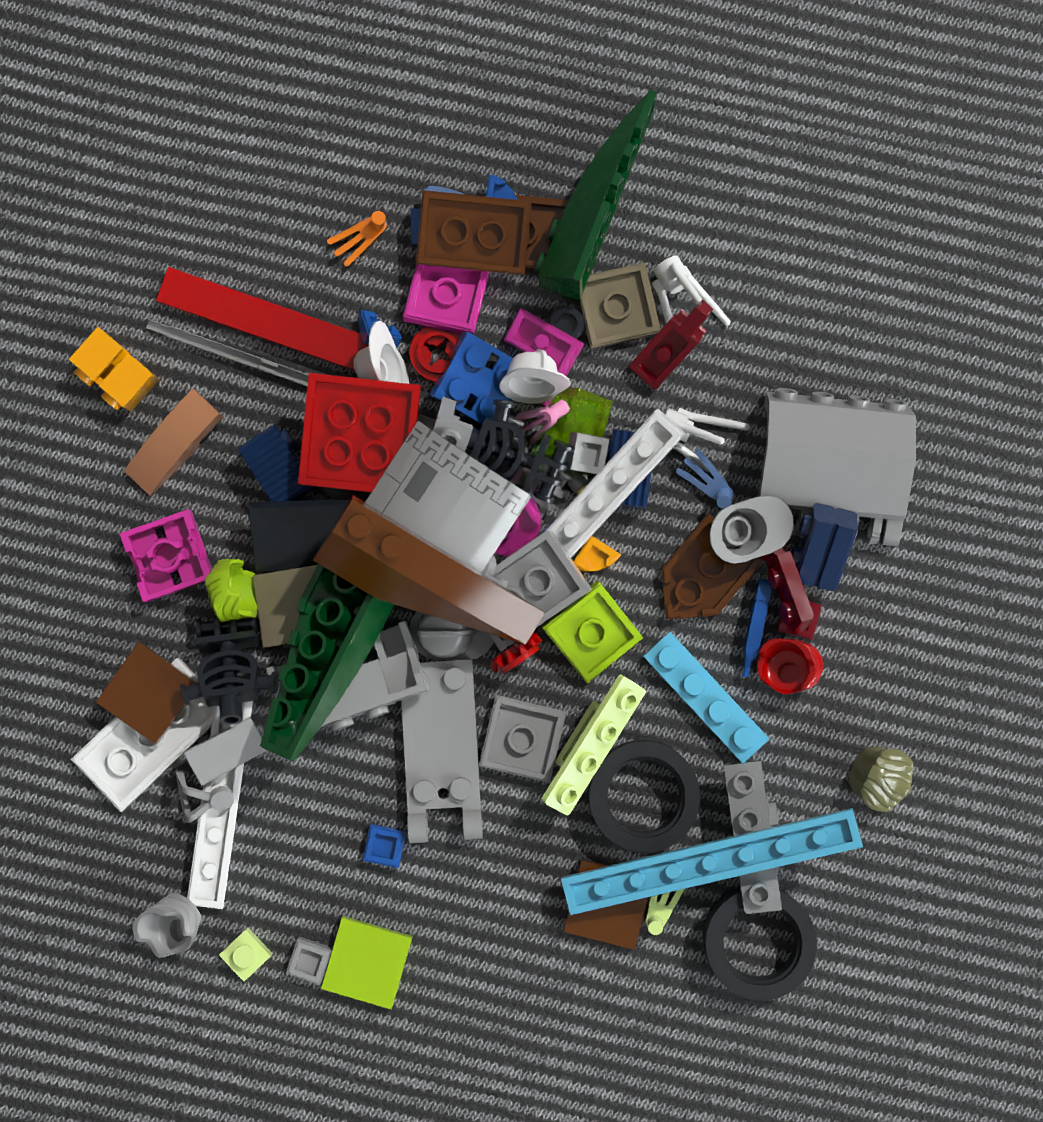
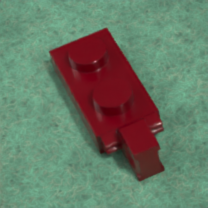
(671, 345)
(786, 581)

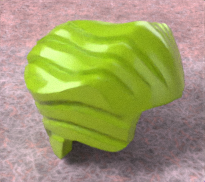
(231, 590)

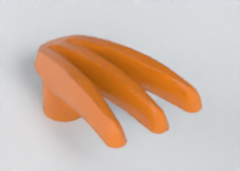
(369, 230)

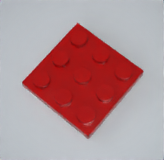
(354, 429)

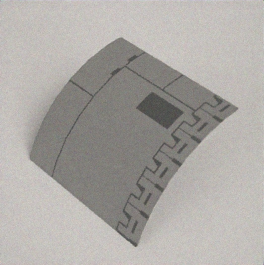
(448, 497)

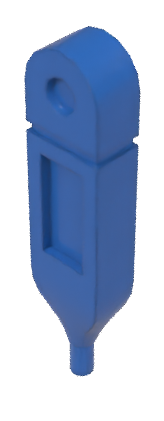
(756, 623)

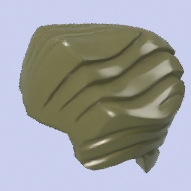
(881, 777)

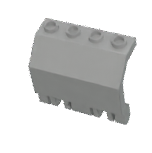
(841, 456)

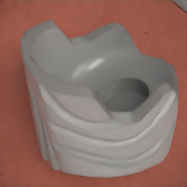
(168, 925)

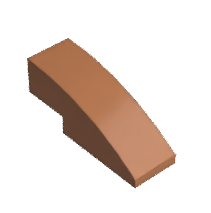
(173, 442)

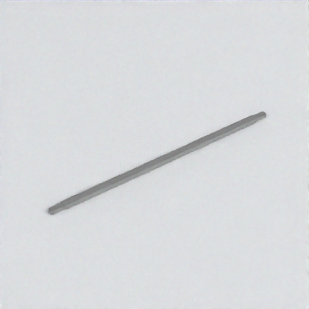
(242, 357)

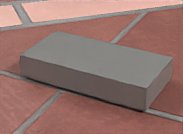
(225, 751)

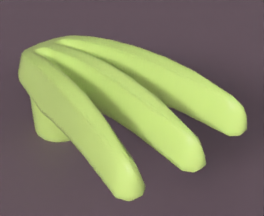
(660, 912)

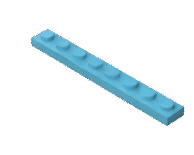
(712, 861)

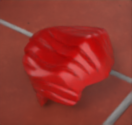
(789, 665)

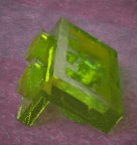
(586, 415)

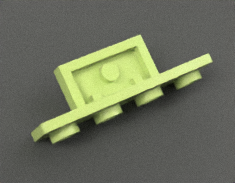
(591, 743)

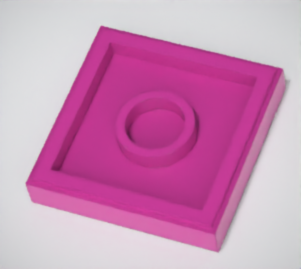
(446, 298)

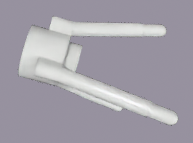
(675, 277)
(682, 420)

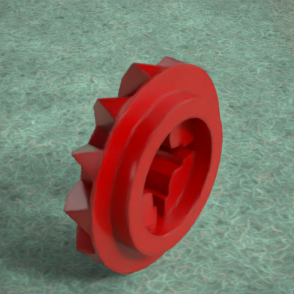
(421, 356)
(515, 654)

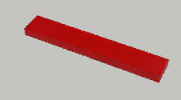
(260, 318)

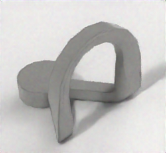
(219, 798)

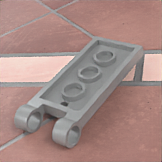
(442, 748)

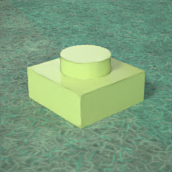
(245, 954)

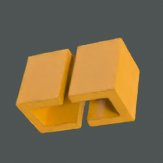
(113, 369)

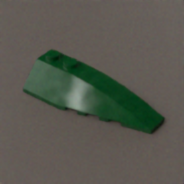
(591, 207)

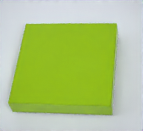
(592, 632)
(367, 962)

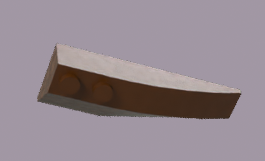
(420, 576)

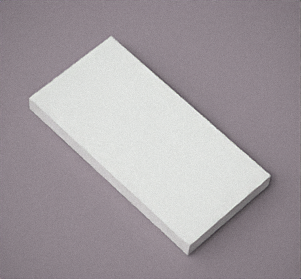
(127, 763)

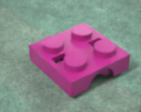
(159, 557)

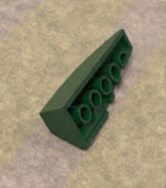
(325, 654)

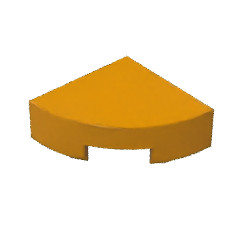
(595, 556)

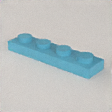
(706, 697)

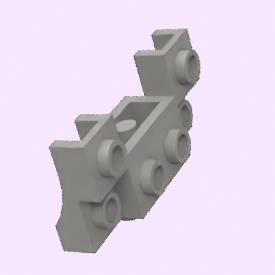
(381, 681)

